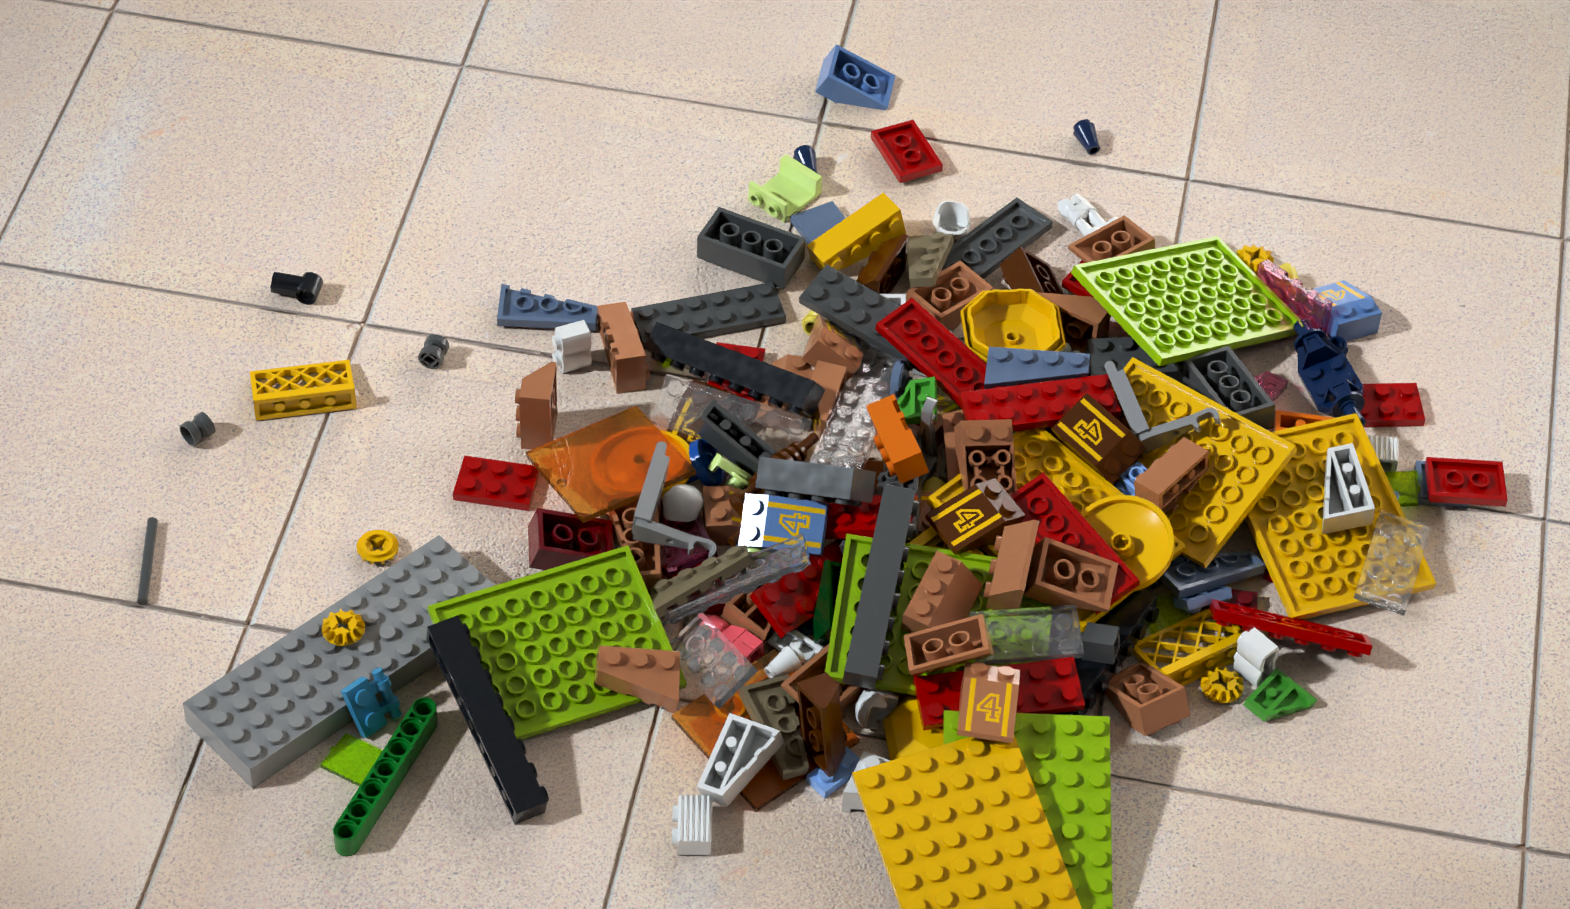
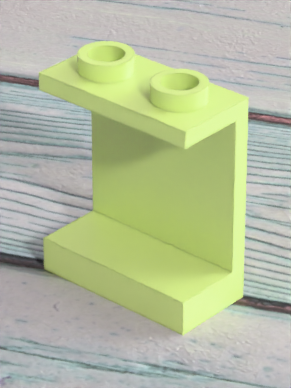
(787, 191)

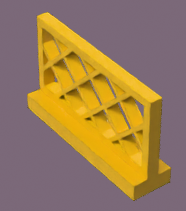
(303, 399)
(1203, 658)

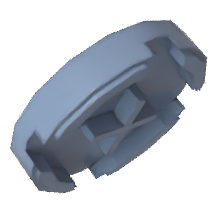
(900, 377)

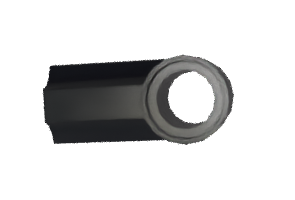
(304, 288)

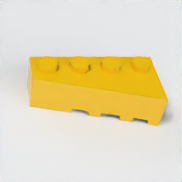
(858, 234)

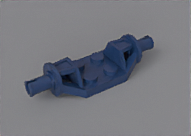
(1327, 373)

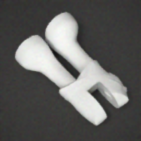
(1079, 212)

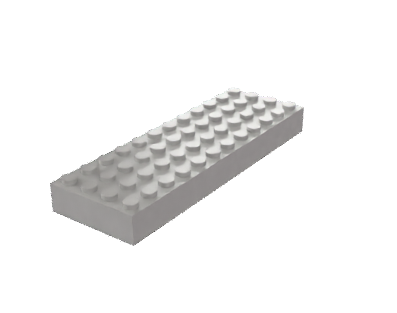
(291, 692)

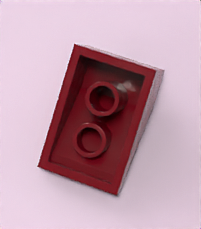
(562, 538)

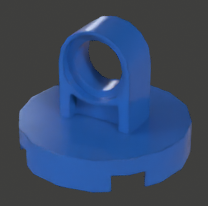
(701, 455)

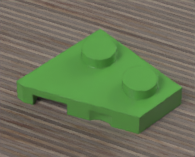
(914, 398)
(1278, 697)

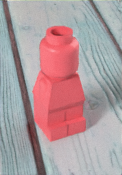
(741, 638)

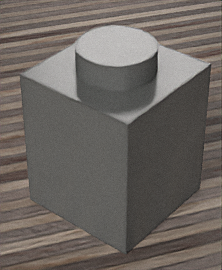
(1100, 643)

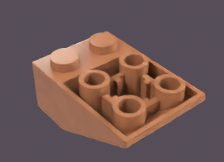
(986, 452)

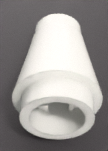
(785, 662)

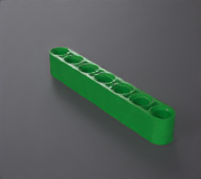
(385, 777)

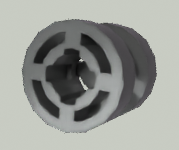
(433, 351)
(195, 430)

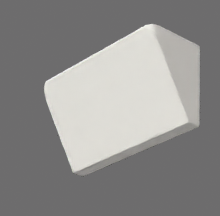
(805, 644)

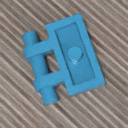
(363, 705)

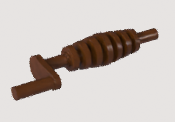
(794, 451)

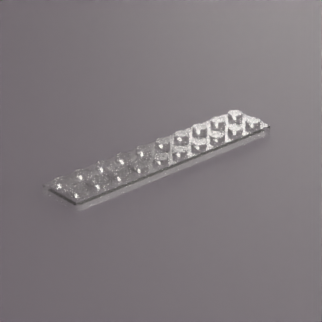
(849, 430)

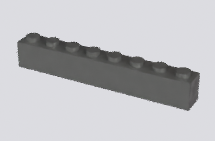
(879, 587)

